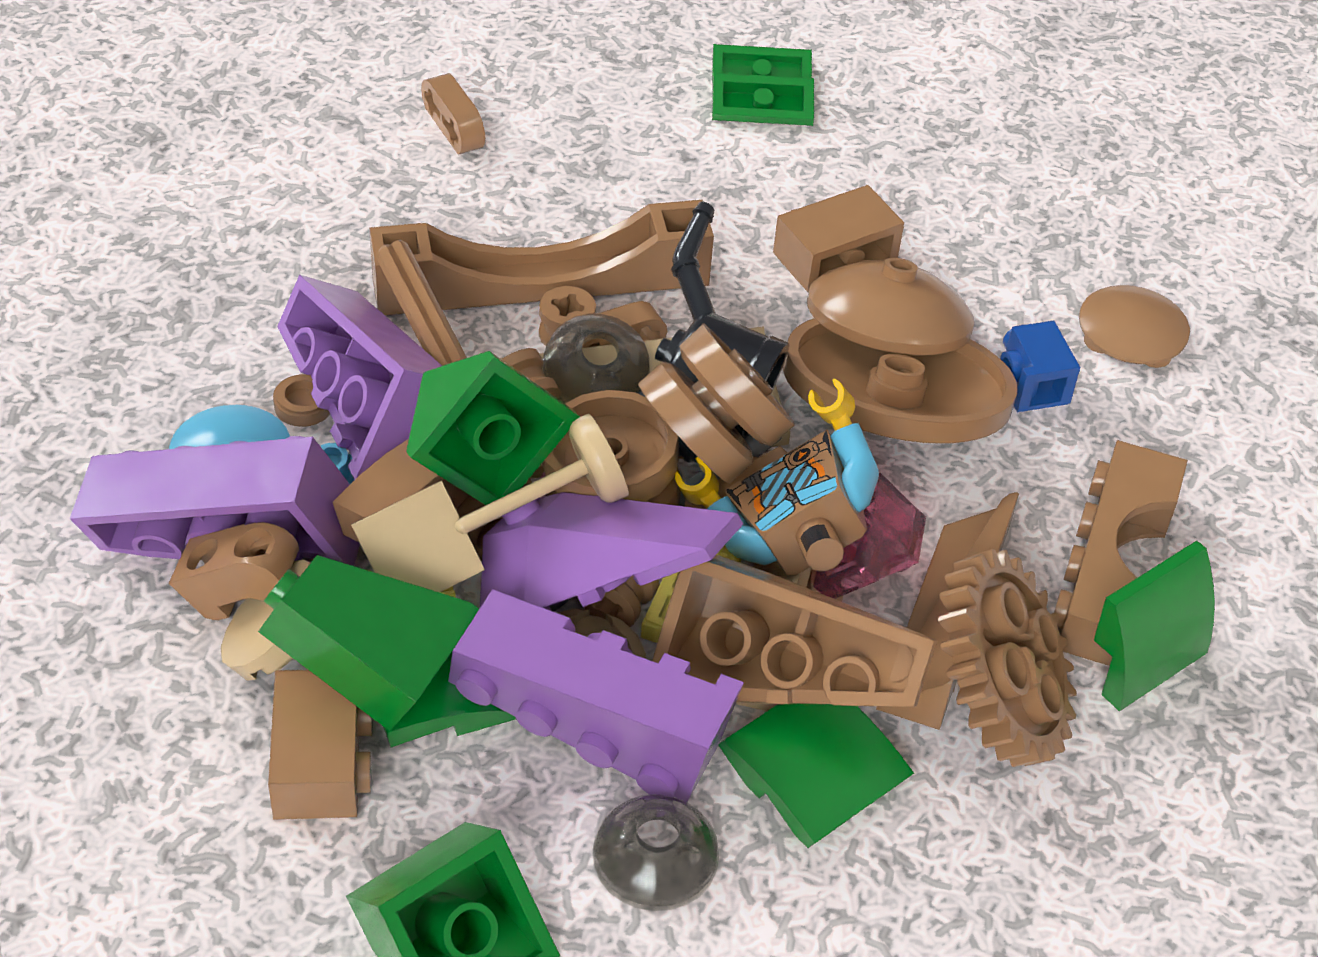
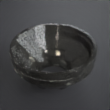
(578, 376)
(653, 875)

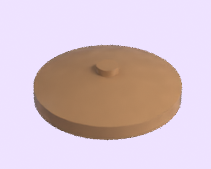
(904, 395)

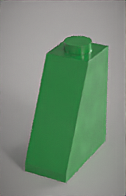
(365, 633)

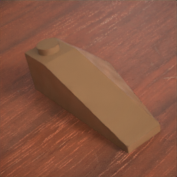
(789, 641)

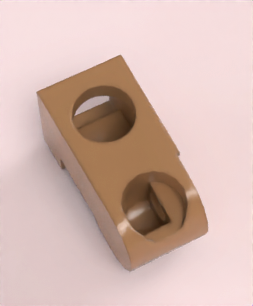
(237, 566)

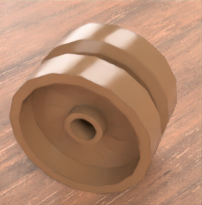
(724, 396)
(639, 439)

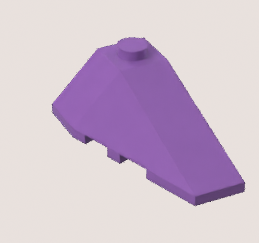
(588, 546)

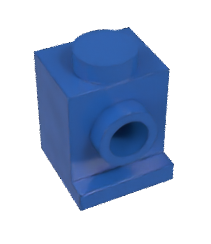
(1041, 365)

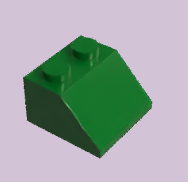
(453, 902)

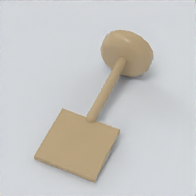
(429, 544)

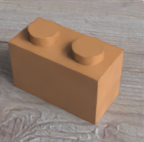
(836, 234)
(316, 749)

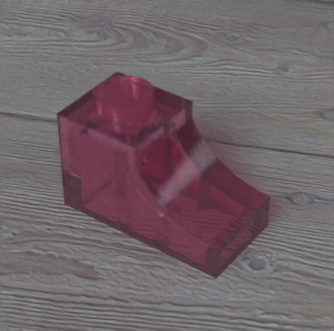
(887, 546)

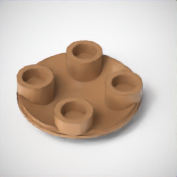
(1134, 325)

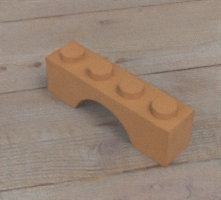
(1134, 503)

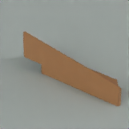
(956, 541)

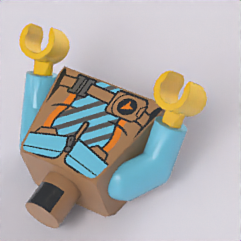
(804, 502)

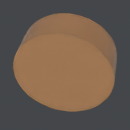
(295, 403)

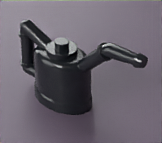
(762, 352)

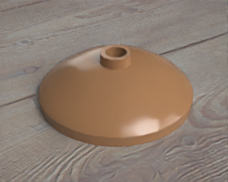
(891, 307)

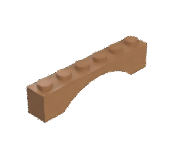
(615, 261)

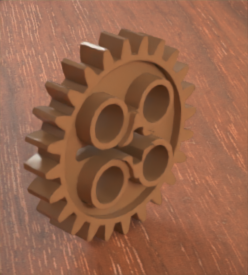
(1007, 658)

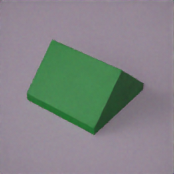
(485, 426)

